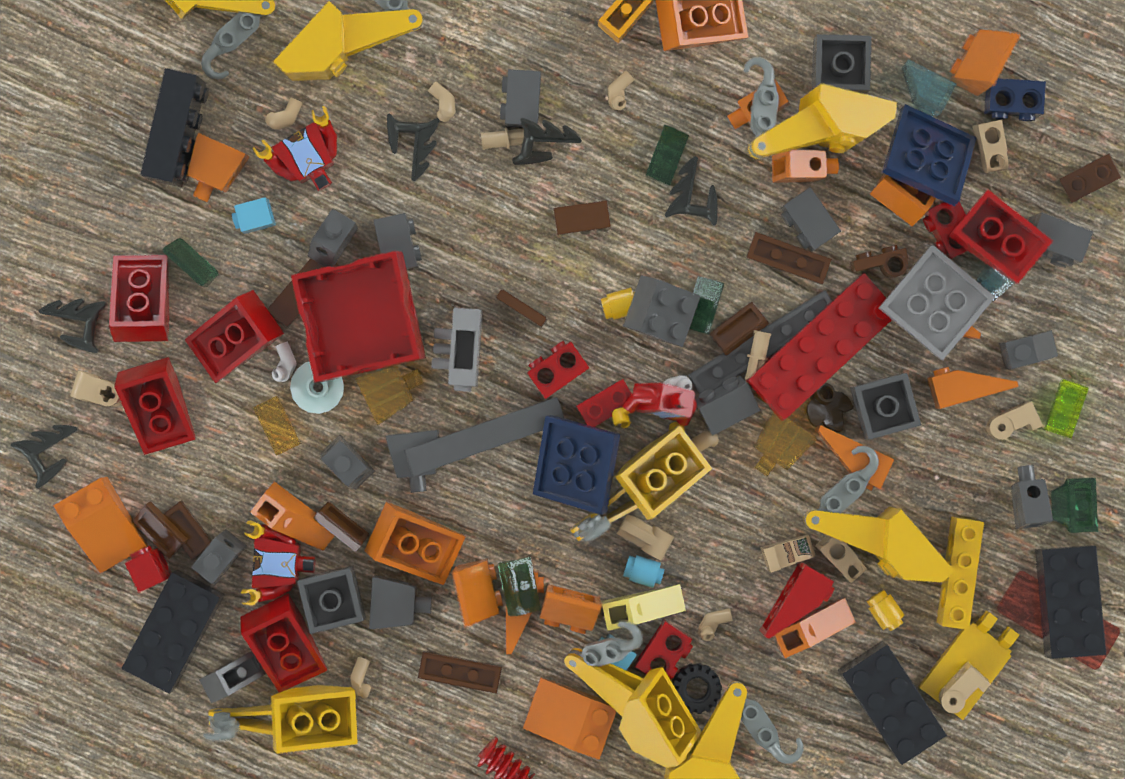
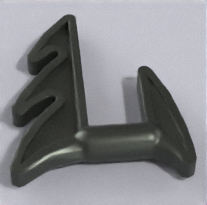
(422, 132)
(535, 133)
(682, 204)
(88, 314)
(32, 449)

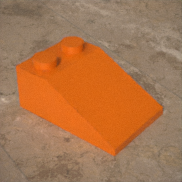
(700, 22)
(982, 60)
(902, 199)
(100, 524)
(414, 544)
(477, 591)
(570, 608)
(570, 718)

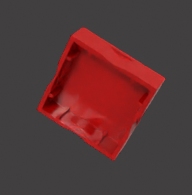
(358, 316)

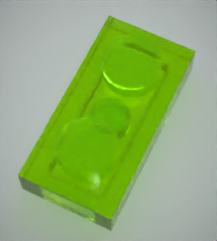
(1066, 408)

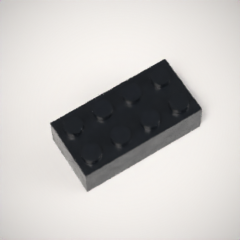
(174, 128)
(1070, 602)
(173, 631)
(892, 702)

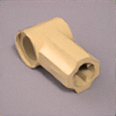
(649, 538)

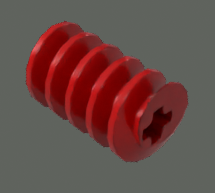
(502, 763)

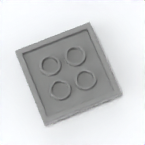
(936, 302)

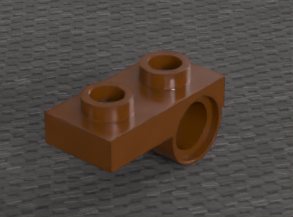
(1090, 177)
(867, 261)

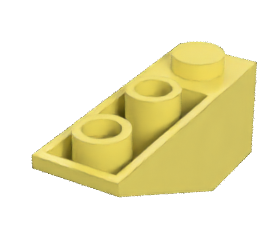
(643, 606)

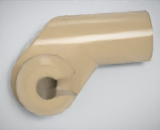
(616, 92)
(446, 102)
(284, 118)
(705, 440)
(711, 621)
(357, 678)

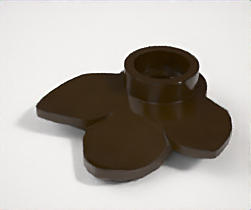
(828, 410)

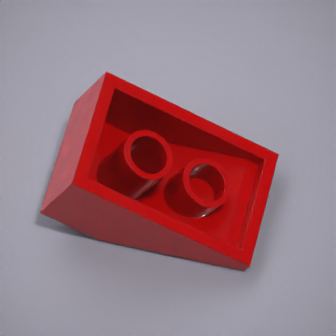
(1001, 237)
(139, 298)
(234, 335)
(155, 405)
(800, 596)
(282, 643)

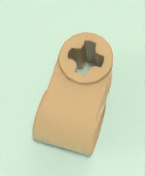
(94, 389)

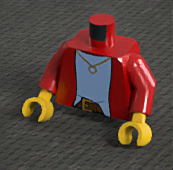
(304, 153)
(659, 401)
(275, 564)

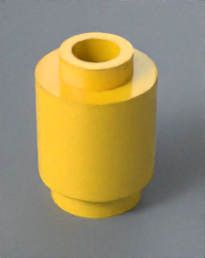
(617, 303)
(885, 610)

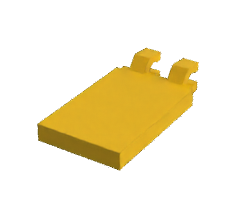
(977, 648)

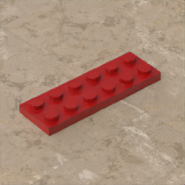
(821, 347)

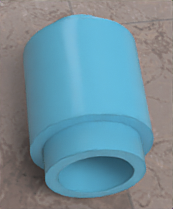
(643, 571)

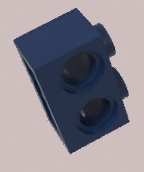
(1014, 92)

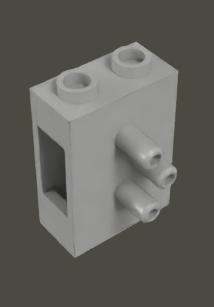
(463, 350)

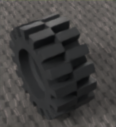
(713, 687)

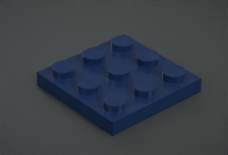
(929, 155)
(576, 464)

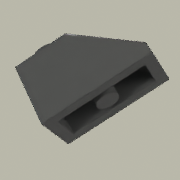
(1028, 350)
(232, 677)

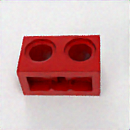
(941, 231)
(561, 375)
(601, 405)
(148, 568)
(657, 649)

